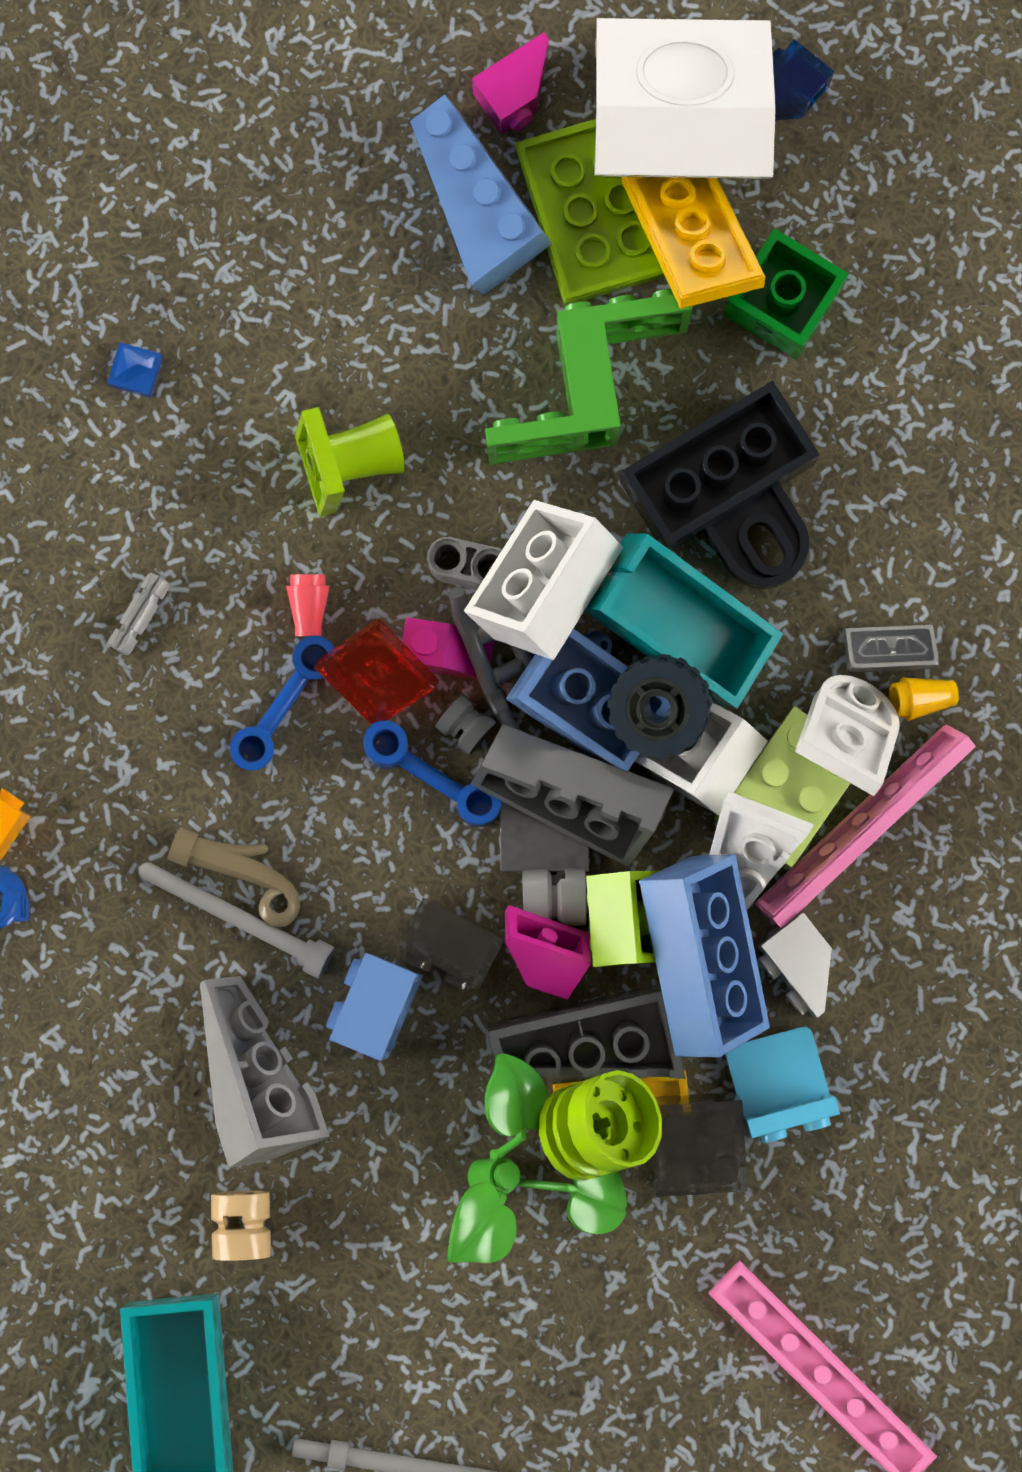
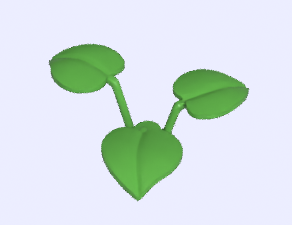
(482, 1224)

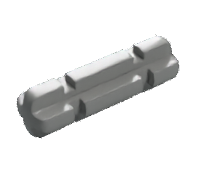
(138, 614)

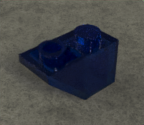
(798, 80)

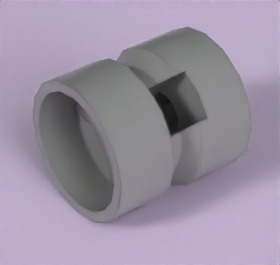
(556, 895)

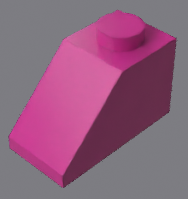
(513, 85)
(440, 647)
(547, 952)

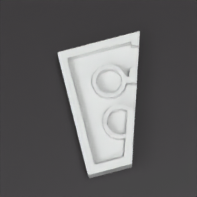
(759, 838)

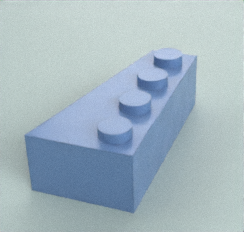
(481, 206)

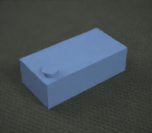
(704, 955)

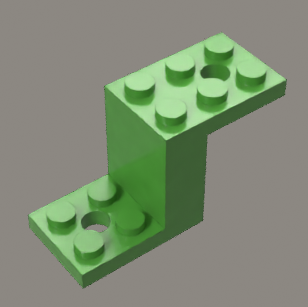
(587, 377)

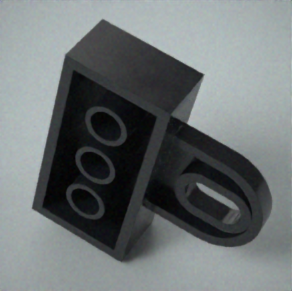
(727, 481)

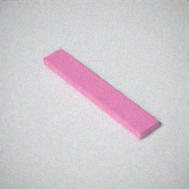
(864, 825)
(820, 1372)

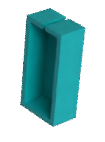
(675, 610)
(176, 1385)

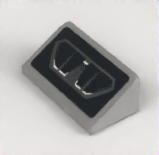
(890, 648)

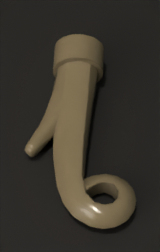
(235, 862)

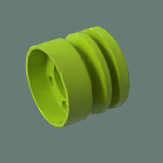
(600, 1125)

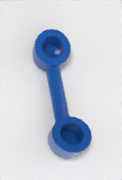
(257, 740)
(473, 805)

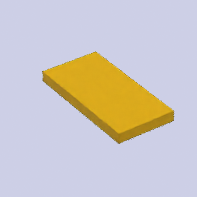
(695, 237)

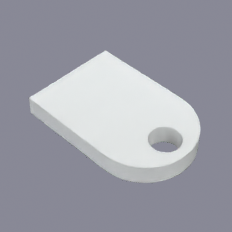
(848, 735)

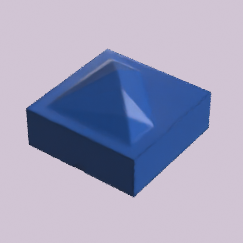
(135, 370)

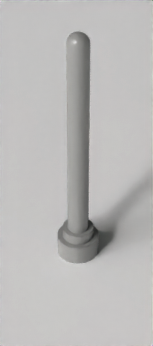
(310, 954)

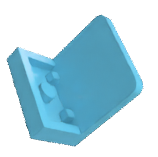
(781, 1084)

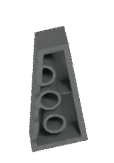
(594, 1037)

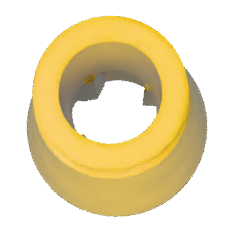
(921, 696)

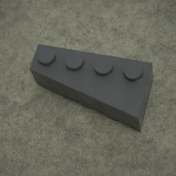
(573, 793)

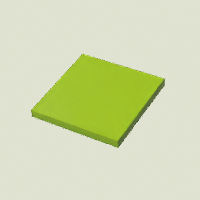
(586, 217)

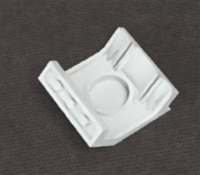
(684, 98)

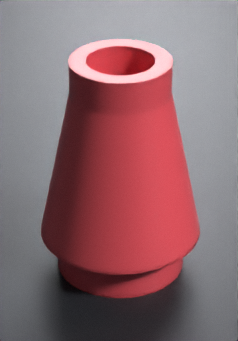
(308, 602)

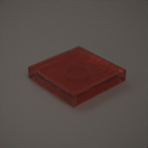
(376, 673)

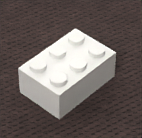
(544, 579)

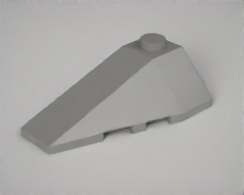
(254, 1093)

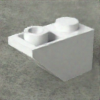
(802, 961)

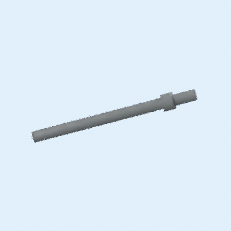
(340, 1455)

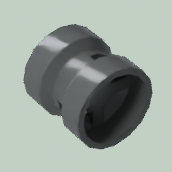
(465, 724)

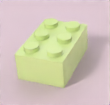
(791, 781)

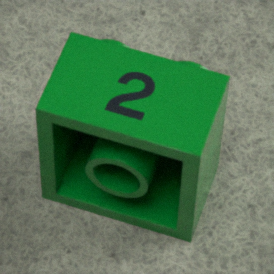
(794, 297)

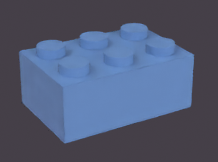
(573, 697)
(374, 1006)

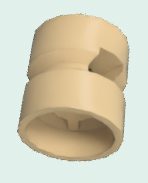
(242, 1241)

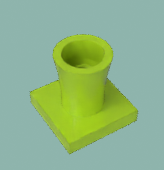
(345, 456)

